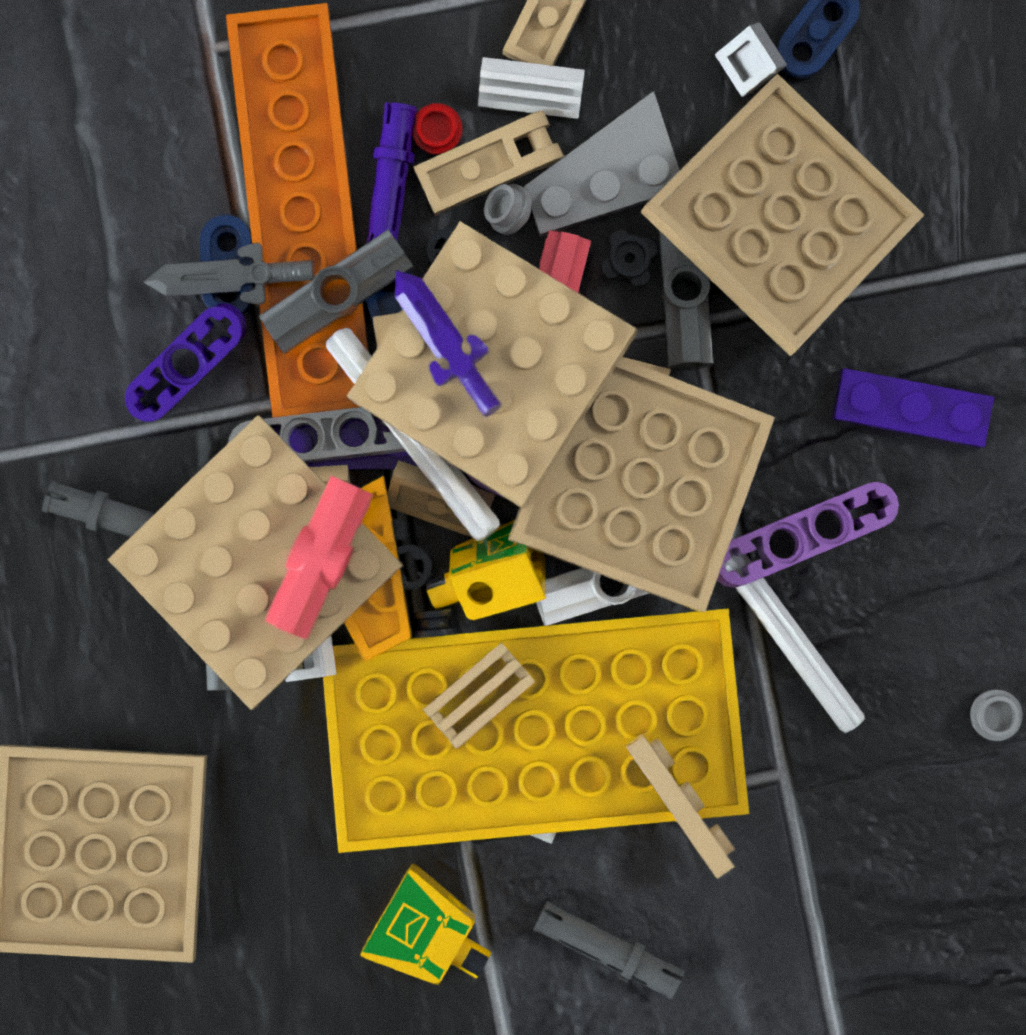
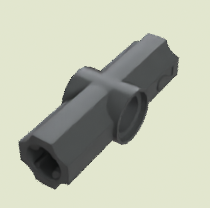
(306, 311)
(685, 321)

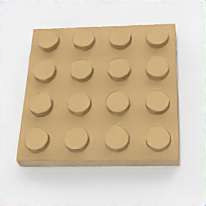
(782, 214)
(542, 364)
(649, 485)
(222, 554)
(100, 852)

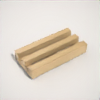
(445, 724)

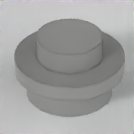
(508, 208)
(996, 715)

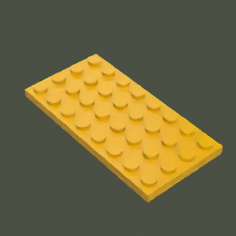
(550, 754)

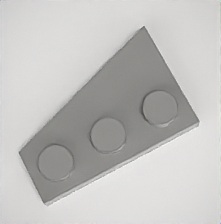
(607, 172)

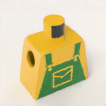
(490, 576)
(425, 931)

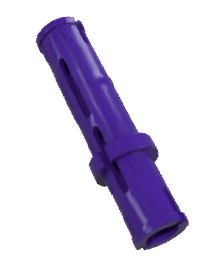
(392, 166)

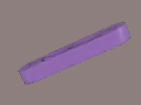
(806, 538)

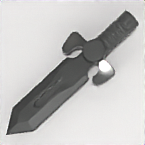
(229, 275)

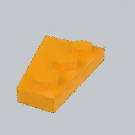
(384, 616)

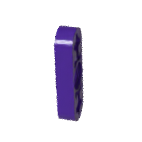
(169, 397)

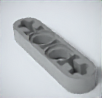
(328, 427)

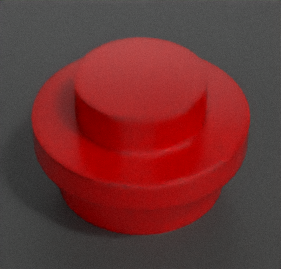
(437, 128)

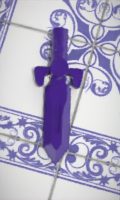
(445, 342)

